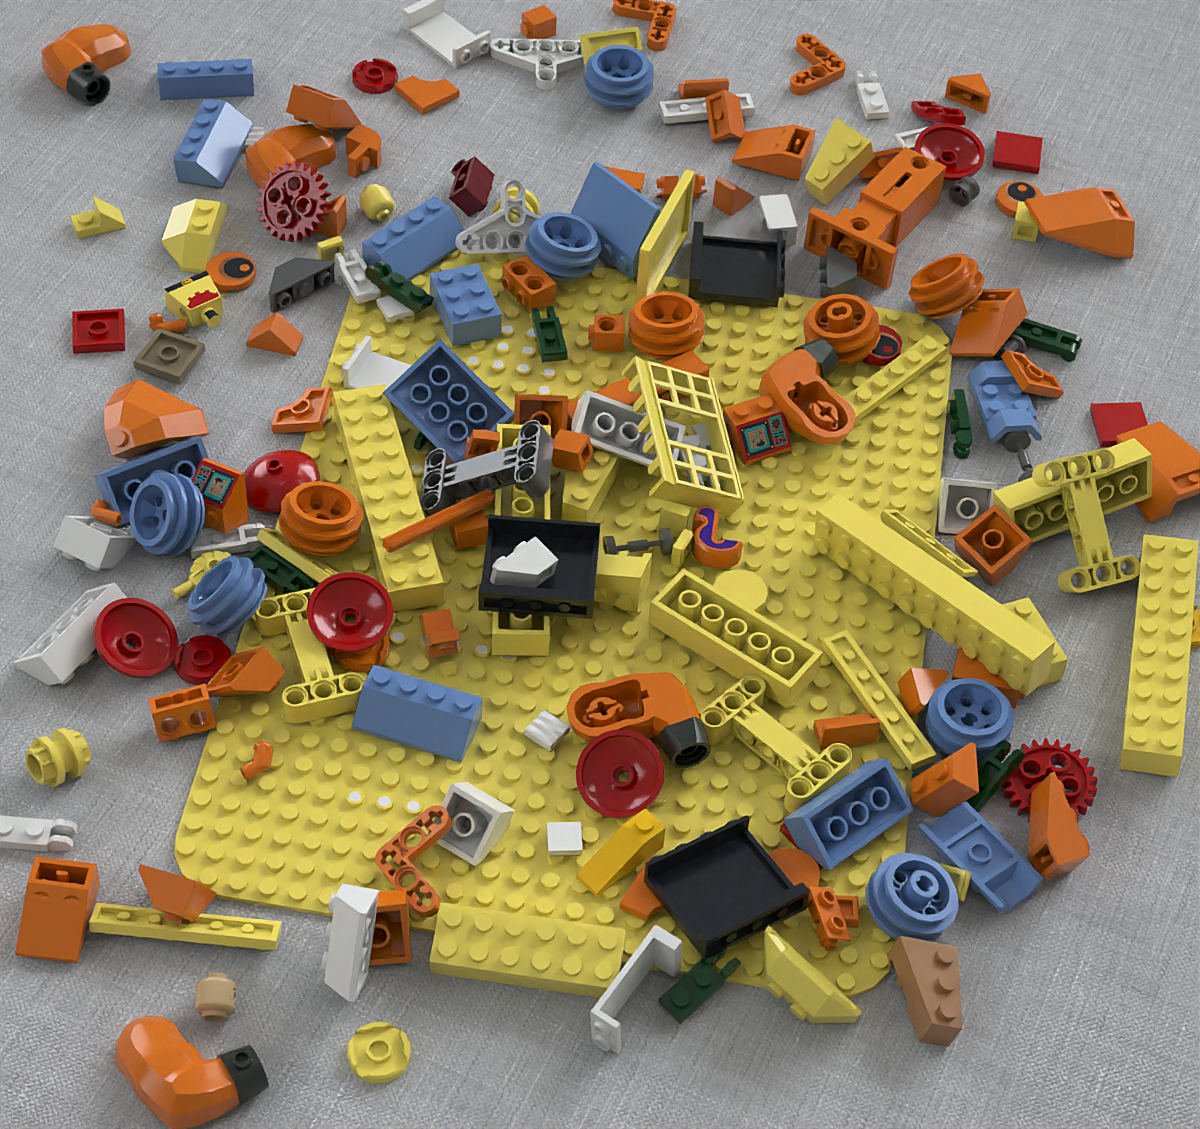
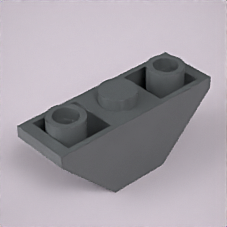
(837, 273)
(298, 280)

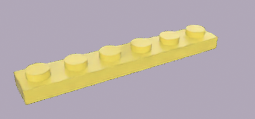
(894, 376)
(307, 563)
(879, 700)
(205, 929)

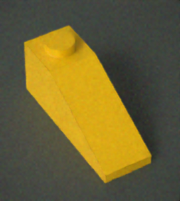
(623, 852)

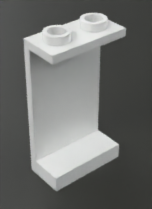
(444, 34)
(370, 368)
(657, 949)

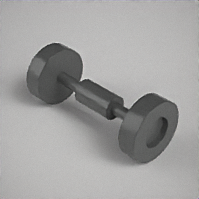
(1017, 442)
(665, 542)

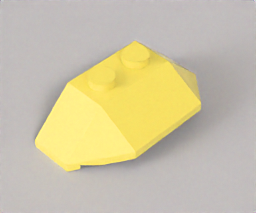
(194, 233)
(917, 536)
(802, 985)

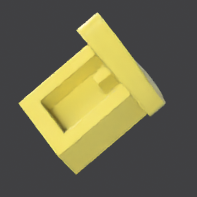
(674, 518)

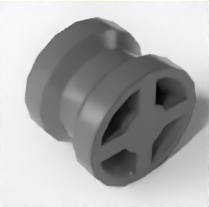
(964, 191)

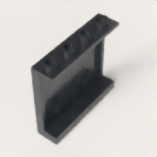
(736, 269)
(563, 594)
(723, 888)

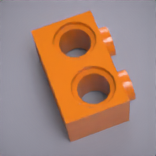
(528, 283)
(180, 707)

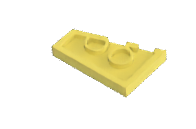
(595, 41)

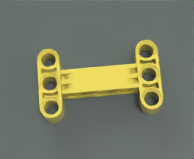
(1086, 521)
(320, 690)
(740, 714)

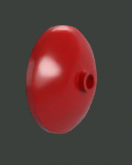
(953, 147)
(276, 475)
(346, 597)
(142, 627)
(604, 762)

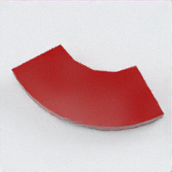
(934, 112)

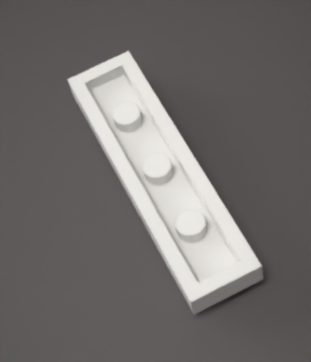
(696, 110)

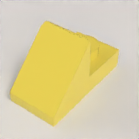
(101, 220)

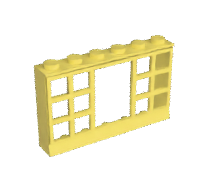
(648, 376)

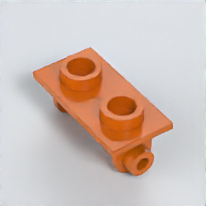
(668, 184)
(826, 910)

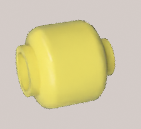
(377, 202)

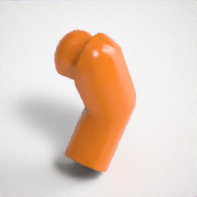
(175, 326)
(103, 515)
(261, 761)

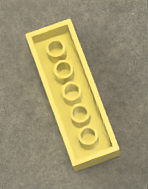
(1042, 511)
(734, 636)
(526, 950)

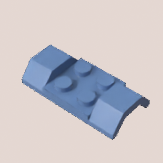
(1002, 401)
(974, 845)

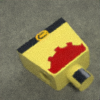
(195, 301)

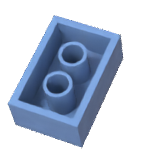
(465, 304)

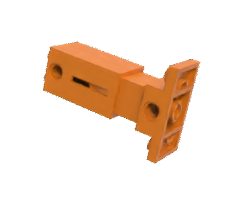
(882, 219)

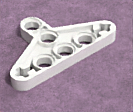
(534, 57)
(500, 226)

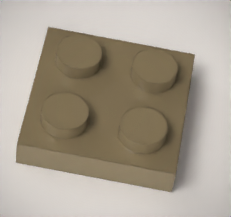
(169, 356)

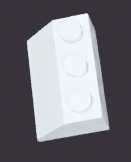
(349, 939)

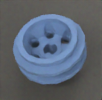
(619, 76)
(563, 246)
(167, 514)
(227, 596)
(974, 707)
(904, 890)

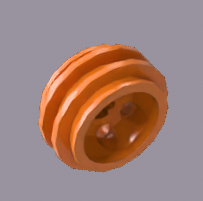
(946, 286)
(846, 324)
(666, 325)
(320, 518)

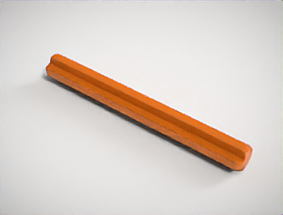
(438, 520)

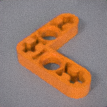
(654, 14)
(829, 67)
(406, 855)

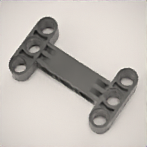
(523, 464)

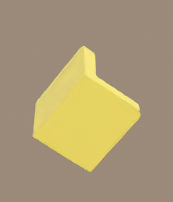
(1024, 224)

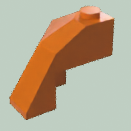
(147, 417)

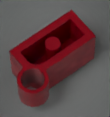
(471, 185)

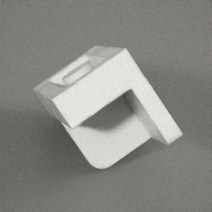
(779, 216)

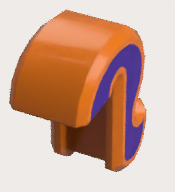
(706, 548)

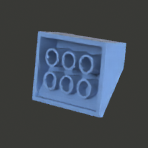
(617, 215)
(447, 400)

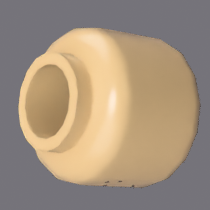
(215, 997)

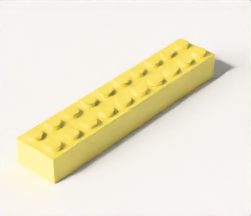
(387, 496)
(933, 594)
(513, 631)
(1160, 656)

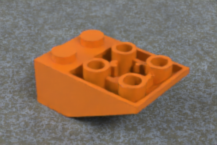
(320, 108)
(777, 150)
(988, 323)
(1054, 836)
(57, 909)

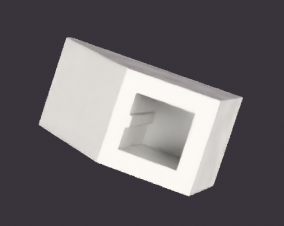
(526, 566)

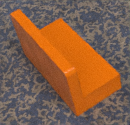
(701, 88)
(724, 116)
(879, 161)
(847, 730)

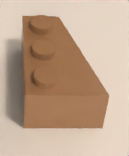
(932, 987)

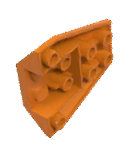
(1086, 218)
(1173, 468)

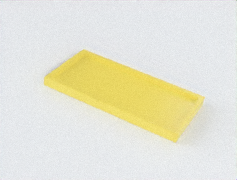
(665, 237)

